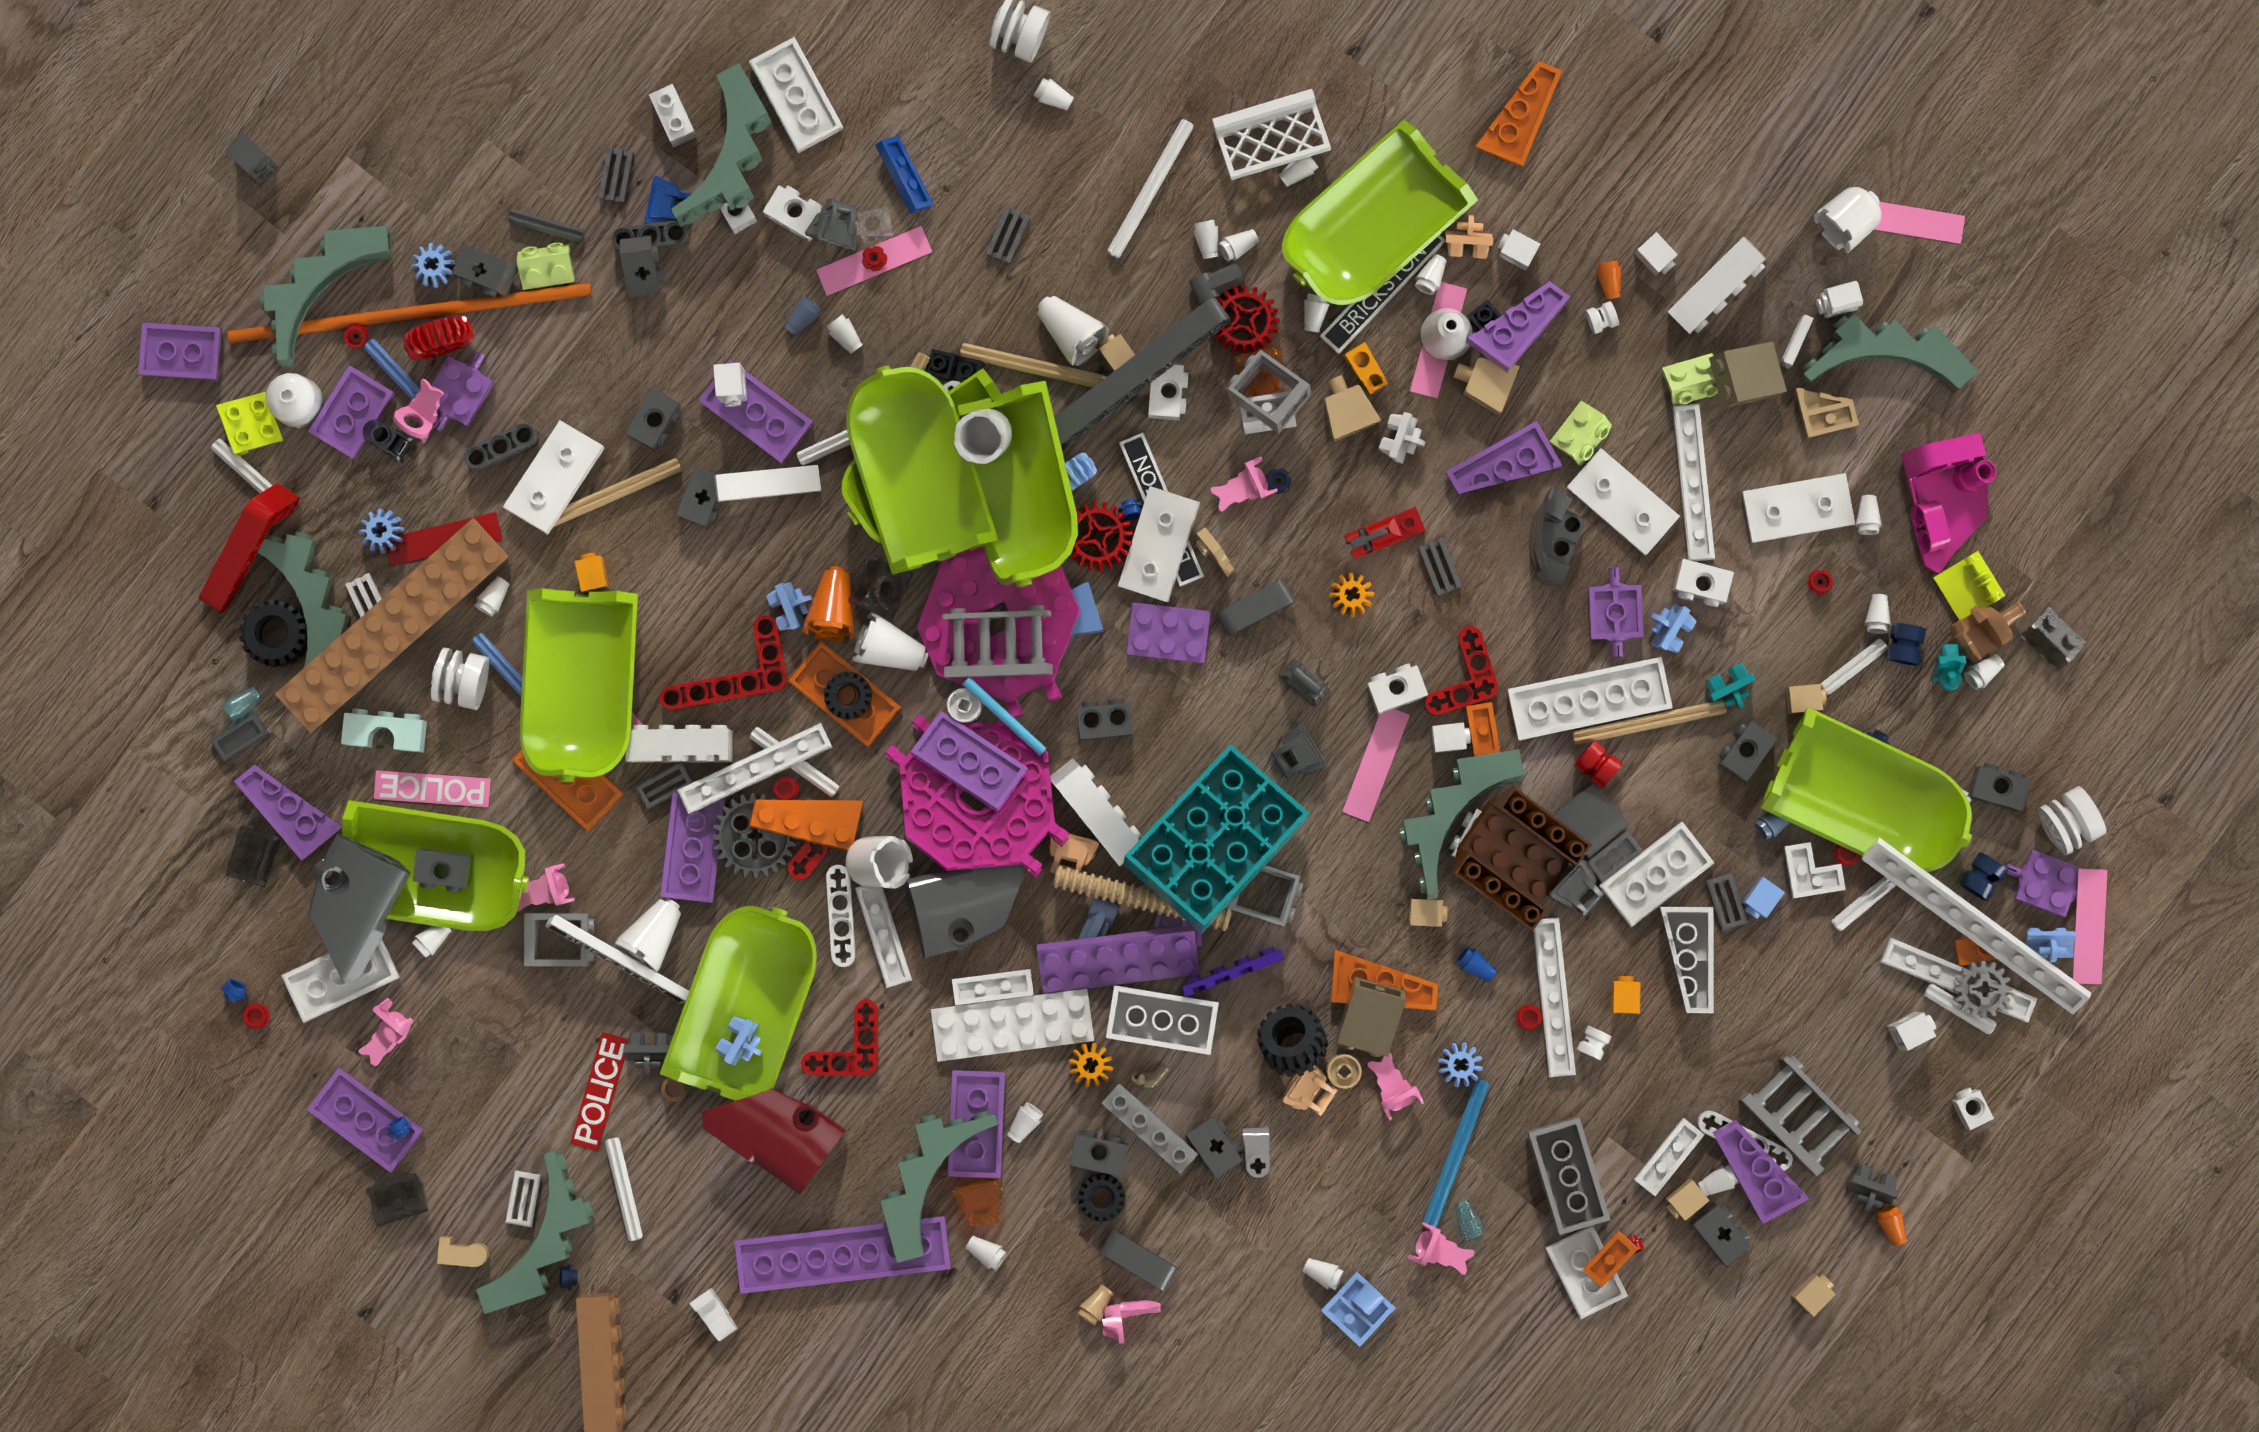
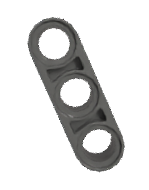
(663, 232)
(488, 446)
(1256, 607)
(1139, 1260)

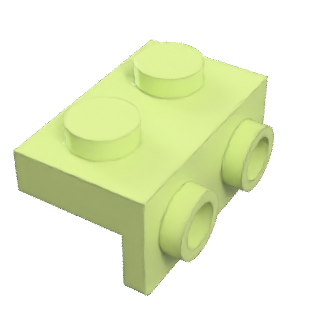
(545, 266)
(1690, 380)
(1581, 433)

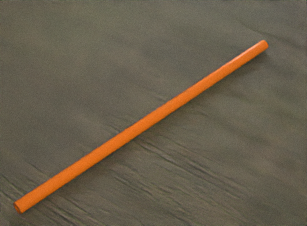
(419, 311)

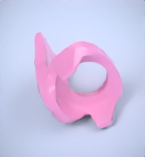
(421, 410)
(1248, 485)
(549, 888)
(391, 1032)
(1395, 1091)
(1435, 1248)
(1114, 1313)

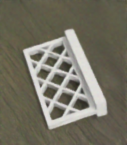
(1259, 117)

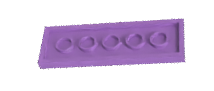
(1118, 959)

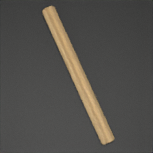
(1031, 365)
(619, 490)
(1649, 722)

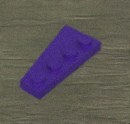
(1242, 966)

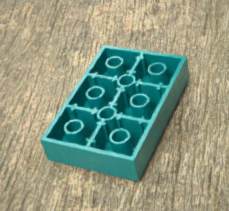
(1216, 838)

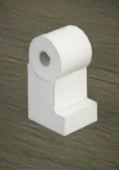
(714, 1314)

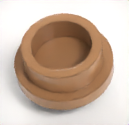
(673, 1090)

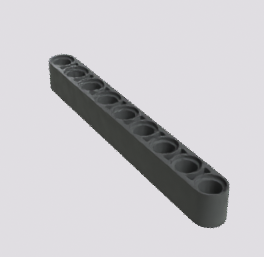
(1140, 371)

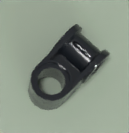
(391, 440)

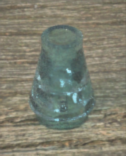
(241, 703)
(1469, 1222)

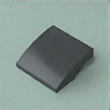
(1592, 817)

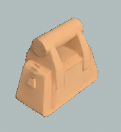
(1076, 849)
(1305, 1088)

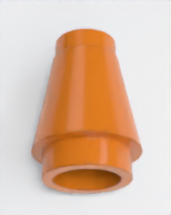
(1610, 278)
(1892, 1224)

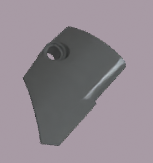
(1543, 535)
(354, 902)
(962, 902)

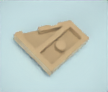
(1825, 413)
(1208, 545)

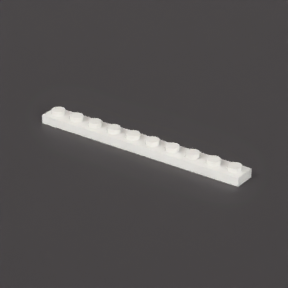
(1976, 926)

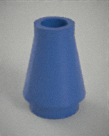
(1475, 964)

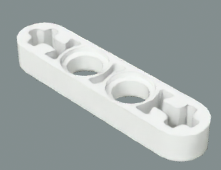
(844, 915)
(1777, 1149)

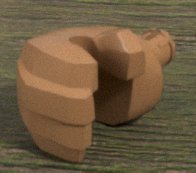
(1984, 630)

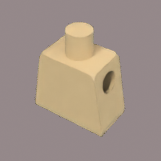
(1487, 383)
(1348, 410)

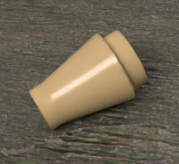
(1093, 1308)

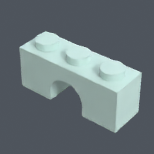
(360, 729)

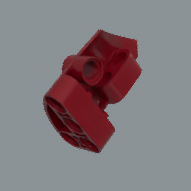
(771, 1134)

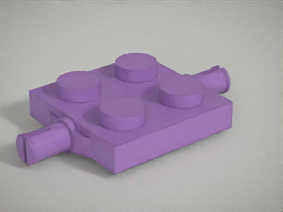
(463, 390)
(1615, 612)
(2046, 883)

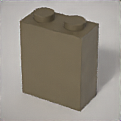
(1747, 374)
(1371, 1017)

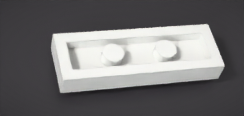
(992, 987)
(1669, 1157)

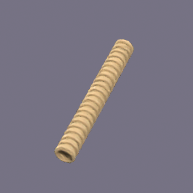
(1123, 894)

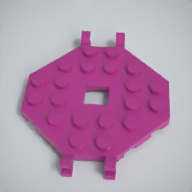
(970, 584)
(972, 839)

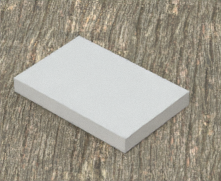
(1569, 1259)

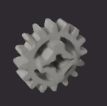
(1982, 1000)

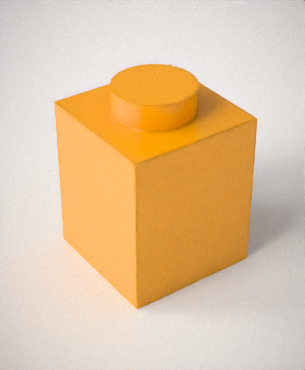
(591, 573)
(1625, 995)

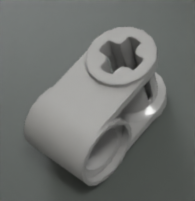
(1256, 1145)

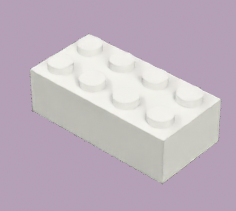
(1162, 1020)

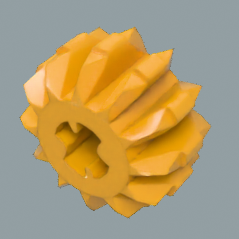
(1348, 586)
(1098, 1069)

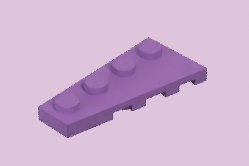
(293, 818)
(1761, 1177)

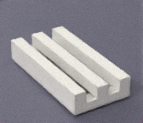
(1796, 341)
(359, 582)
(530, 1219)

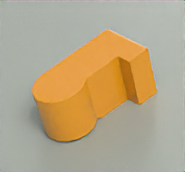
(1365, 368)

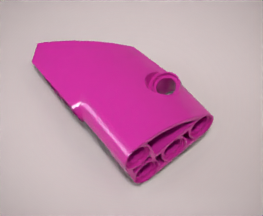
(1947, 494)

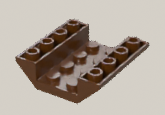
(1517, 855)

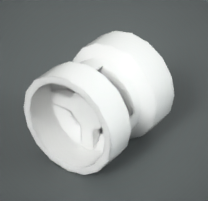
(1602, 317)
(1594, 1042)

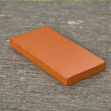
(812, 679)
(583, 799)

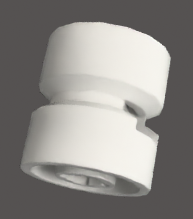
(964, 706)

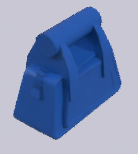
(661, 200)

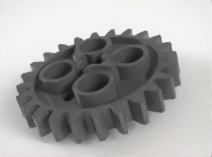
(729, 836)

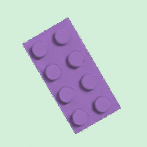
(762, 418)
(969, 761)
(689, 855)
(972, 1094)
(362, 1119)

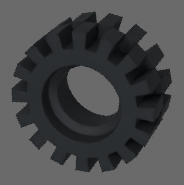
(831, 695)
(1109, 1212)

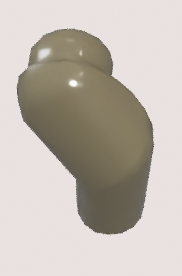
(1149, 1080)

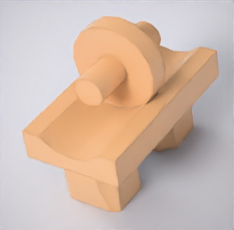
(1480, 241)

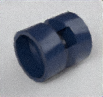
(1906, 644)
(1983, 876)

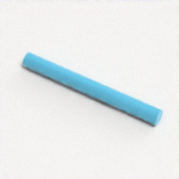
(1004, 716)

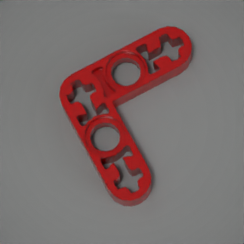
(1476, 677)
(852, 1058)

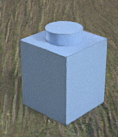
(1762, 898)

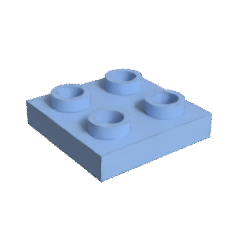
(1358, 1309)

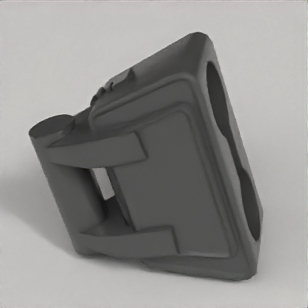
(835, 230)
(1304, 682)
(1302, 751)
(1574, 885)

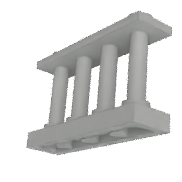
(985, 665)
(1775, 1121)

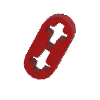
(812, 863)

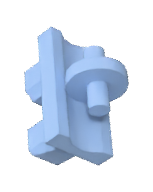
(793, 604)
(1668, 625)
(2051, 944)
(733, 1051)

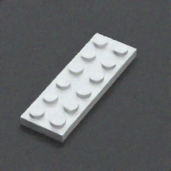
(1589, 698)
(1012, 1025)

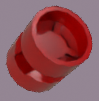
(1598, 764)

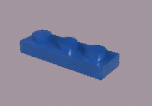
(904, 174)

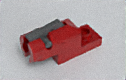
(1385, 533)

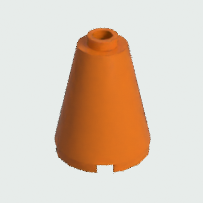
(830, 611)

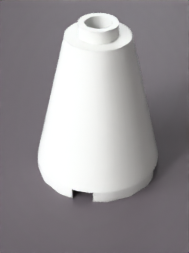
(1071, 329)
(1441, 341)
(888, 646)
(651, 934)

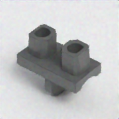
(647, 1055)
(1871, 1192)

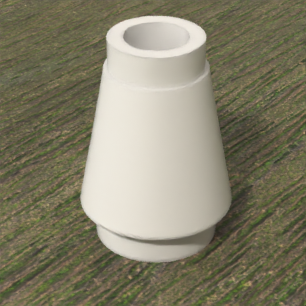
(1052, 94)
(1298, 171)
(1207, 238)
(1238, 244)
(1431, 275)
(1314, 312)
(844, 333)
(1868, 516)
(492, 597)
(1878, 615)
(1983, 672)
(430, 940)
(1026, 1121)
(1719, 1180)
(987, 1253)
(1324, 1273)

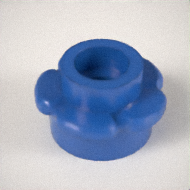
(1131, 509)
(234, 990)
(398, 1128)

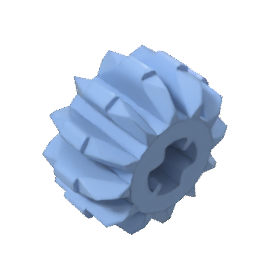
(429, 274)
(1080, 470)
(387, 538)
(1460, 1073)

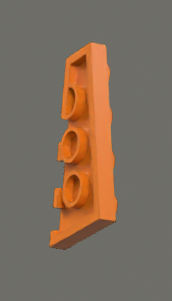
(1519, 121)
(815, 821)
(1419, 992)

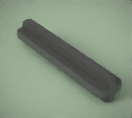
(546, 226)

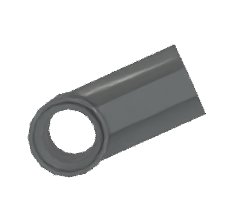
(1214, 284)

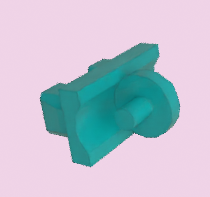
(1949, 667)
(1740, 678)

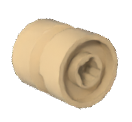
(1343, 1071)

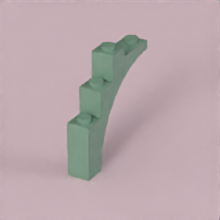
(739, 152)
(310, 276)
(1931, 351)
(312, 589)
(1475, 778)
(905, 1210)
(550, 1246)

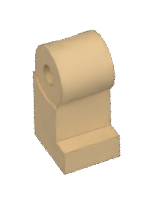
(461, 1255)

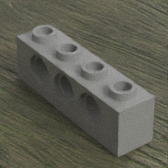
(1149, 1128)

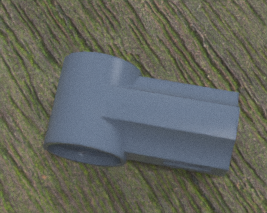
(1100, 917)

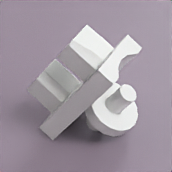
(1406, 437)

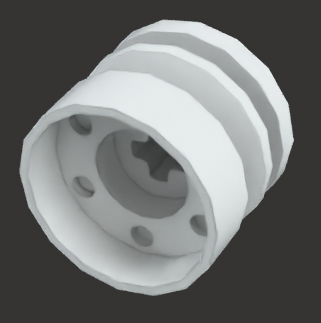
(1019, 29)
(454, 678)
(2076, 818)

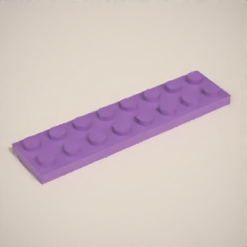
(835, 1256)

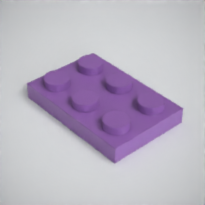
(180, 351)
(349, 409)
(1168, 633)

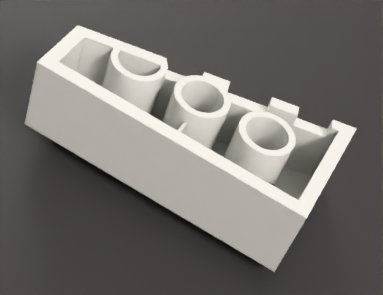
(1717, 284)
(680, 745)
(1094, 809)
(1692, 948)

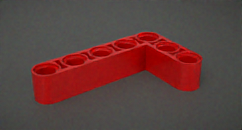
(244, 543)
(736, 680)

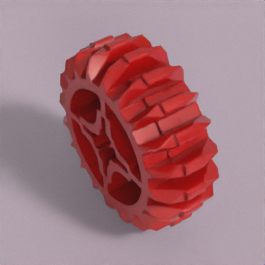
(1254, 312)
(438, 338)
(1109, 531)

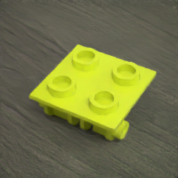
(249, 423)
(1969, 585)

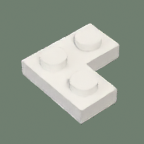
(1805, 878)

